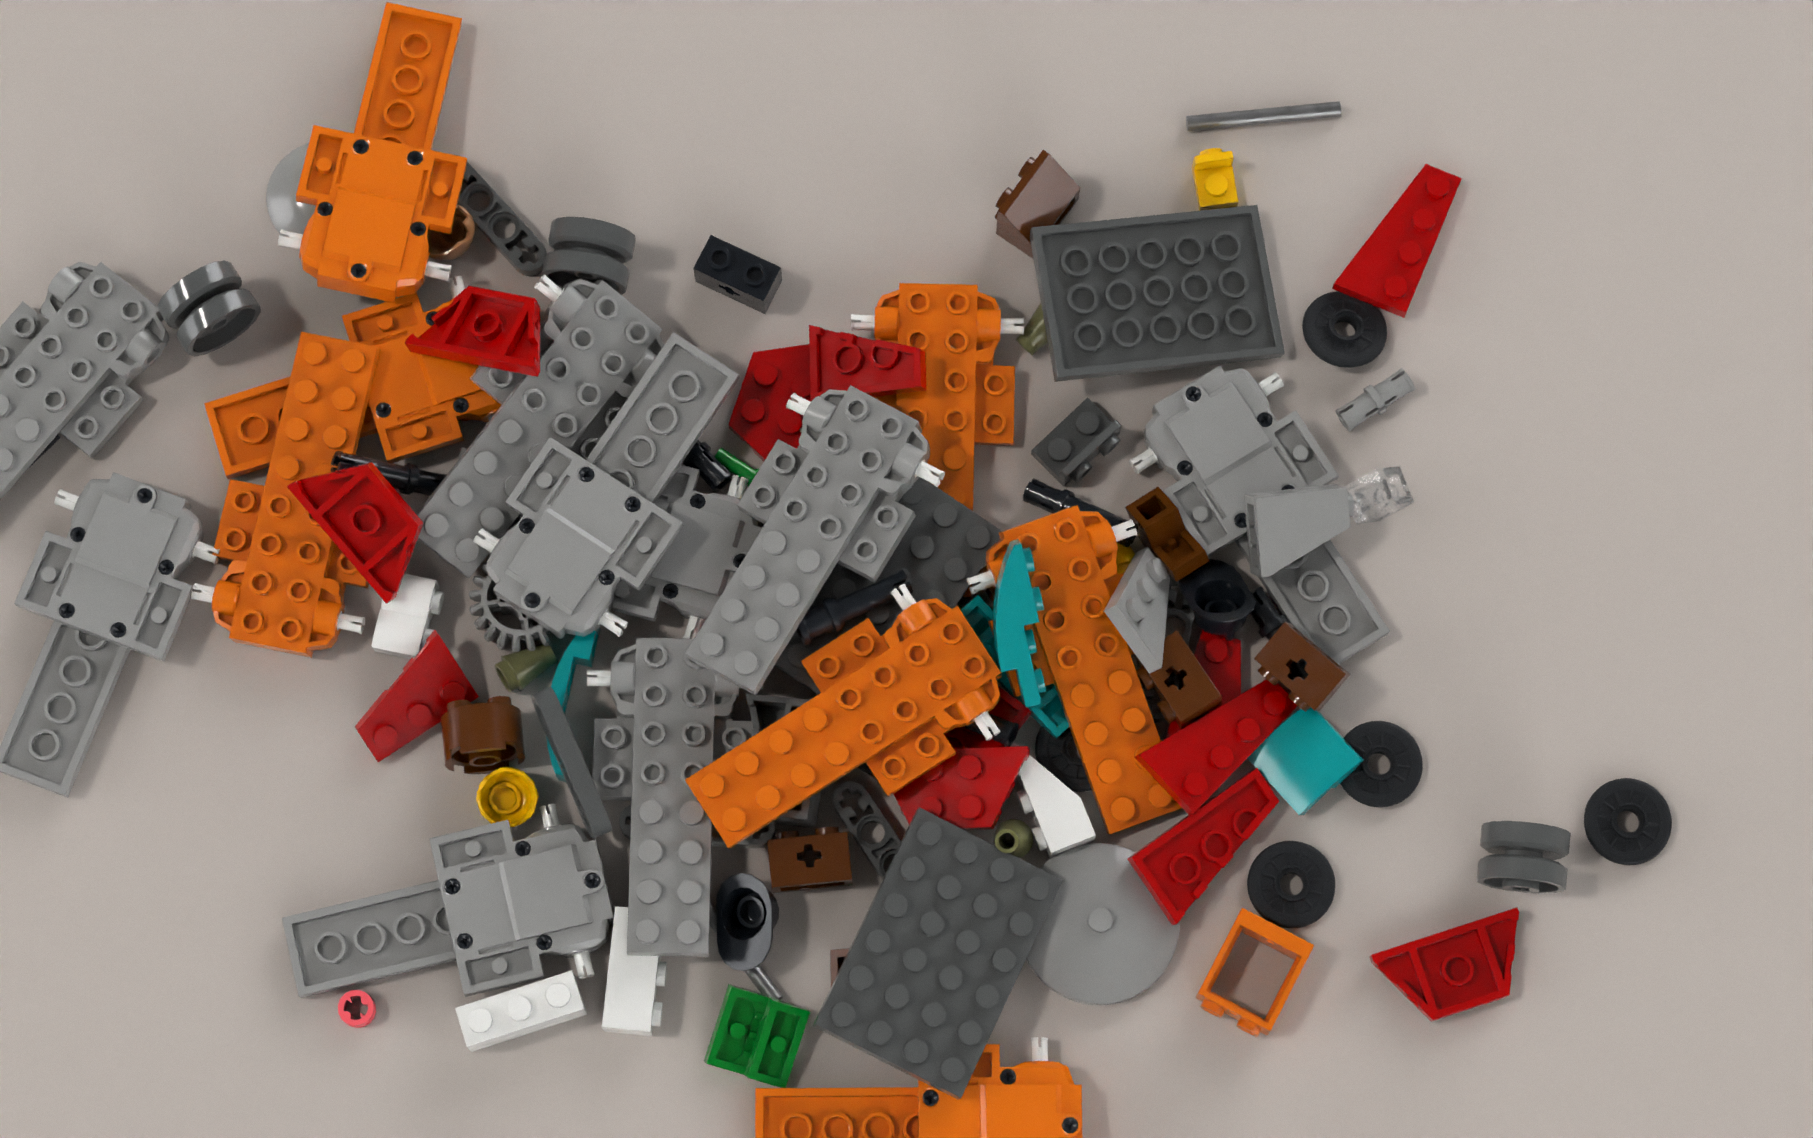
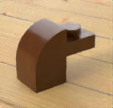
(1165, 534)

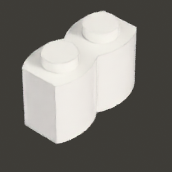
(406, 620)

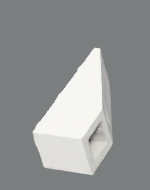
(1055, 809)

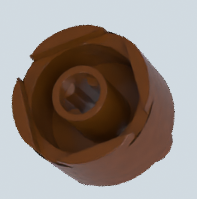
(482, 735)

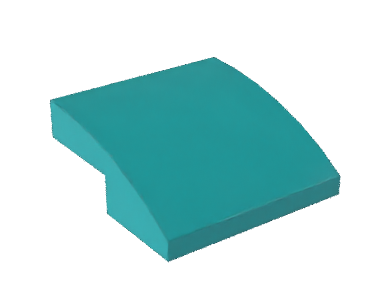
(1305, 759)

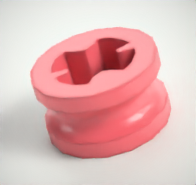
(366, 1000)

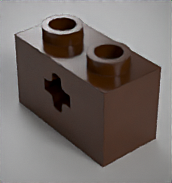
(1292, 646)
(1198, 691)
(793, 875)

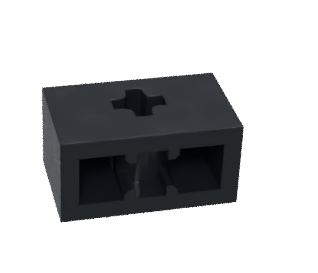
(737, 274)

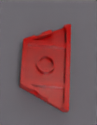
(485, 331)
(761, 408)
(364, 521)
(966, 787)
(1455, 966)

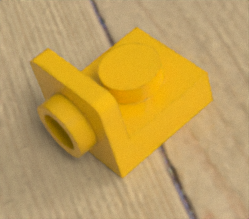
(1214, 179)

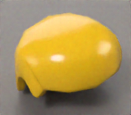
(507, 796)

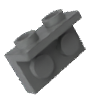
(1076, 442)

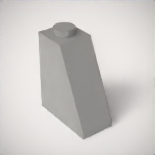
(1293, 523)

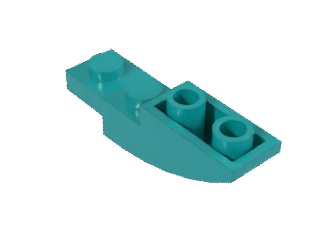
(1014, 608)

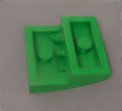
(756, 1036)

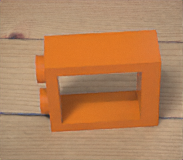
(1273, 937)

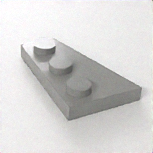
(1141, 606)

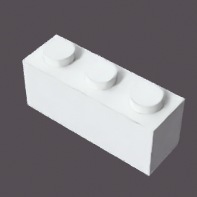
(631, 985)
(521, 1011)

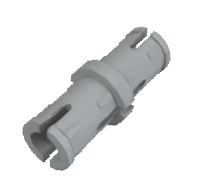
(1375, 399)

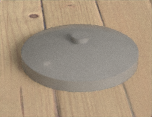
(1103, 929)

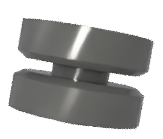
(589, 252)
(209, 308)
(1523, 857)

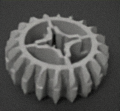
(528, 634)

